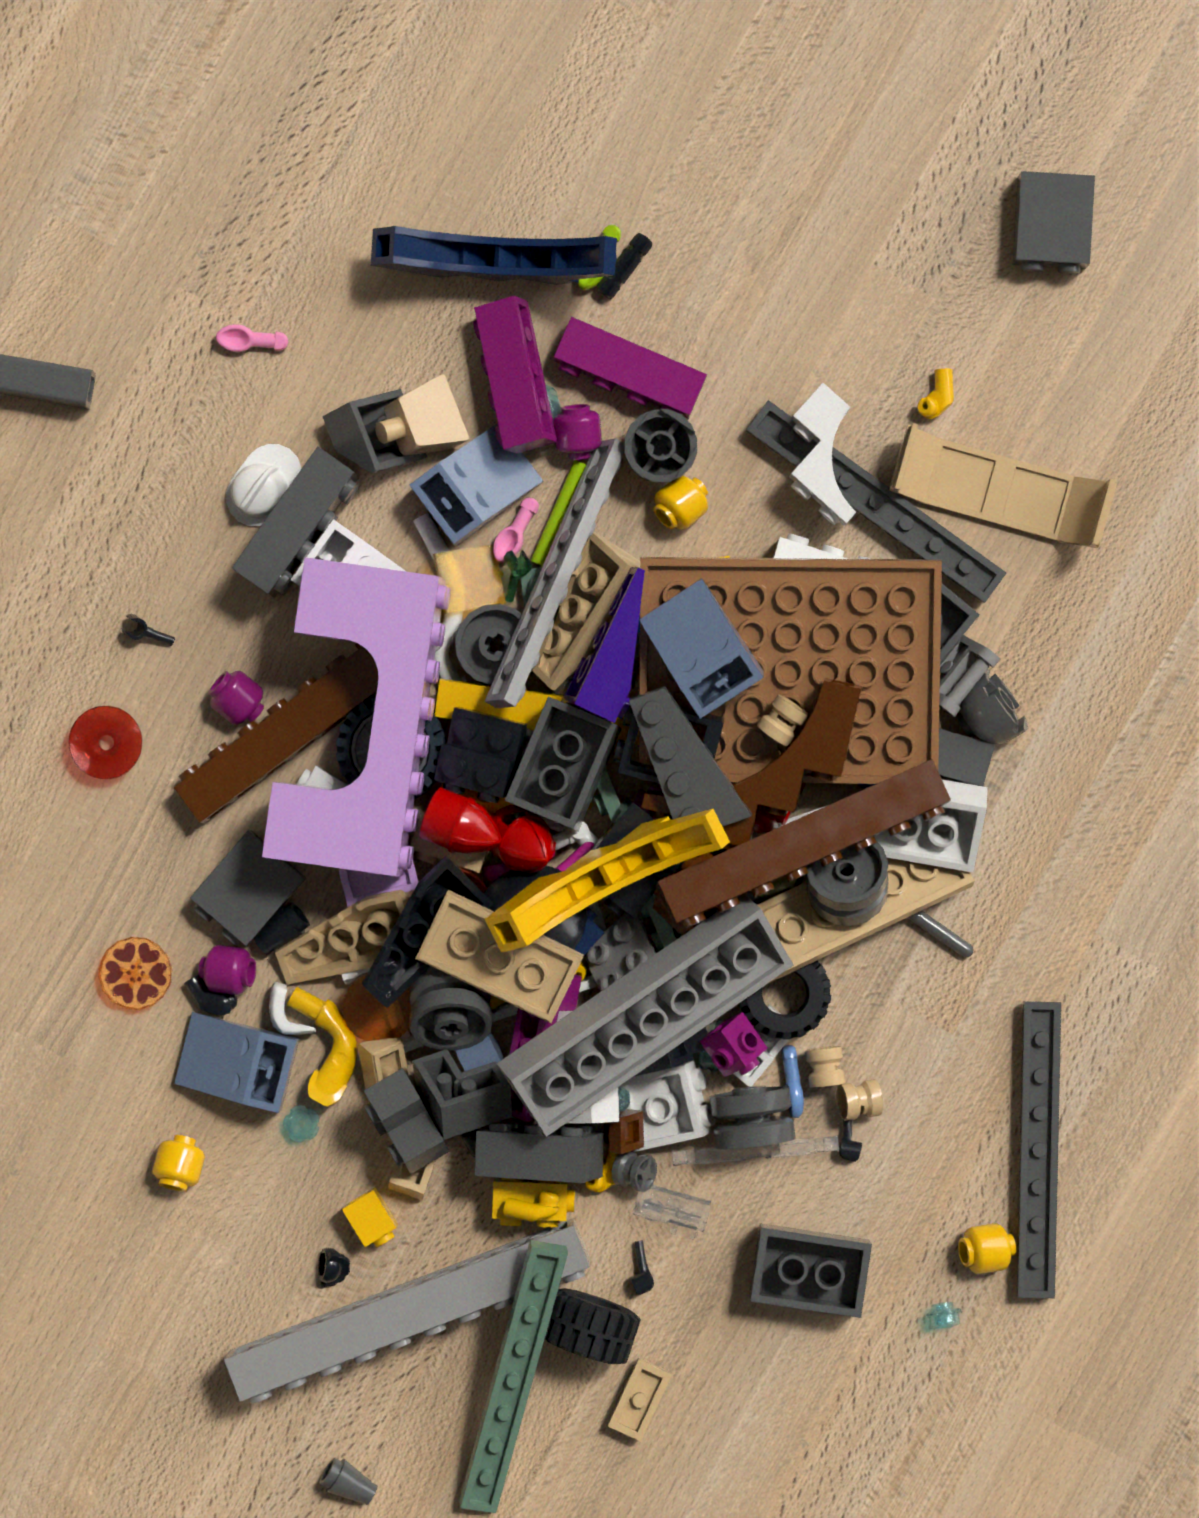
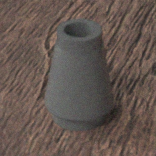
(346, 1481)

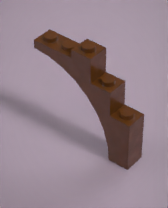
(818, 748)

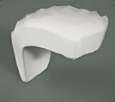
(278, 1016)

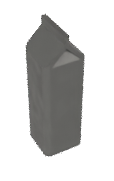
(46, 381)

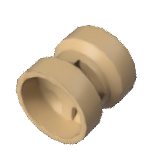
(778, 727)
(825, 1066)
(859, 1099)

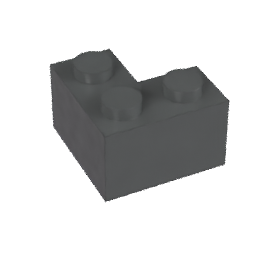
(458, 1099)
(401, 1114)

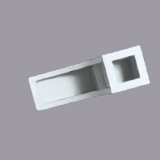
(814, 475)

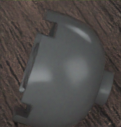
(660, 446)
(990, 712)

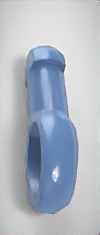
(792, 1078)

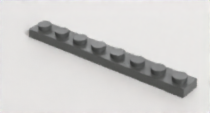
(884, 507)
(1038, 1149)

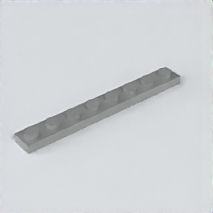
(555, 574)

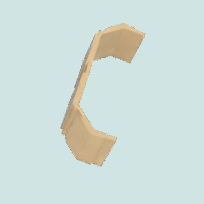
(1002, 489)

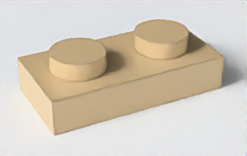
(639, 1399)

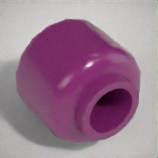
(577, 431)
(236, 697)
(227, 970)

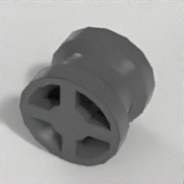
(634, 1171)

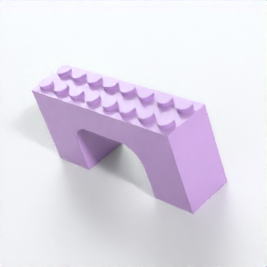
(400, 626)

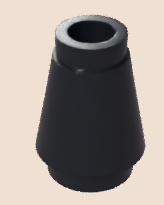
(282, 928)

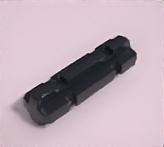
(625, 265)

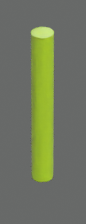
(558, 513)

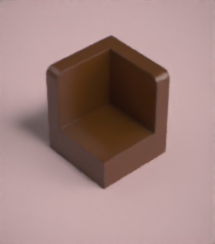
(625, 1134)

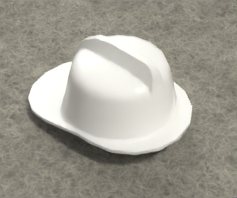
(261, 483)

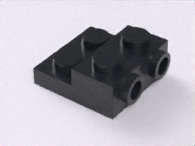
(480, 754)

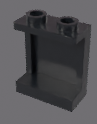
(633, 896)

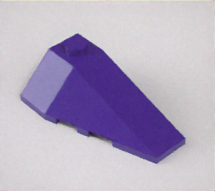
(605, 677)

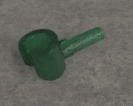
(518, 567)

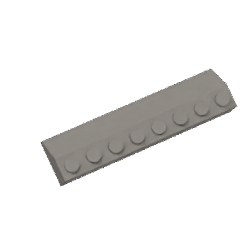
(645, 1014)

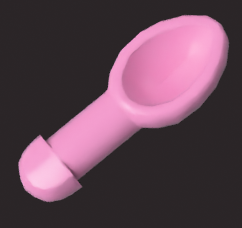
(240, 338)
(512, 537)

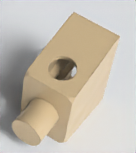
(424, 420)

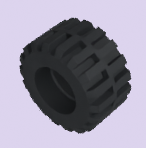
(802, 1020)
(592, 1327)

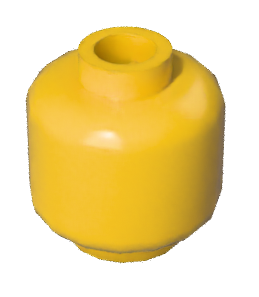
(681, 503)
(178, 1163)
(986, 1248)

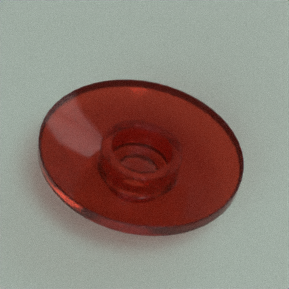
(87, 736)

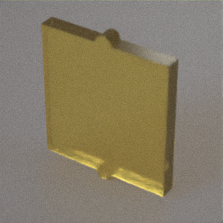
(472, 577)

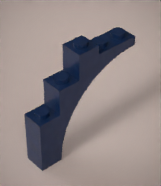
(493, 257)

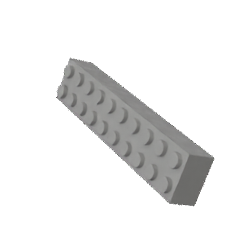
(393, 1316)

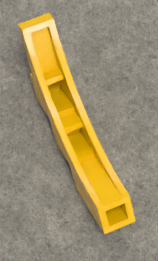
(602, 872)

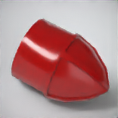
(459, 824)
(525, 842)

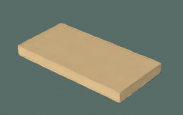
(525, 977)

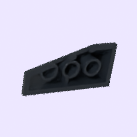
(396, 964)

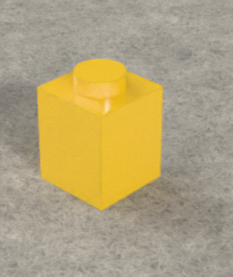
(371, 1218)

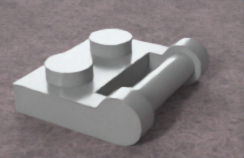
(961, 672)

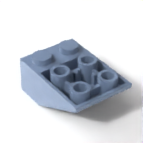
(474, 485)
(701, 648)
(237, 1062)

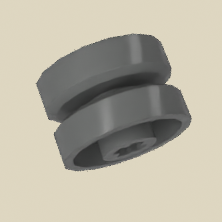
(475, 636)
(850, 888)
(448, 1011)
(752, 1117)

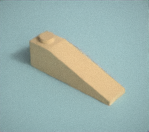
(583, 609)
(344, 941)

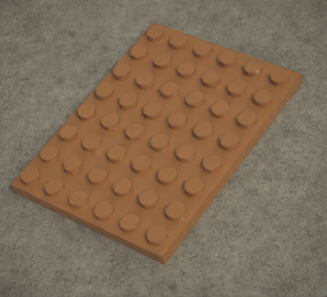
(812, 622)

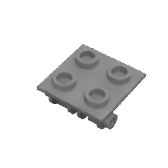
(619, 951)

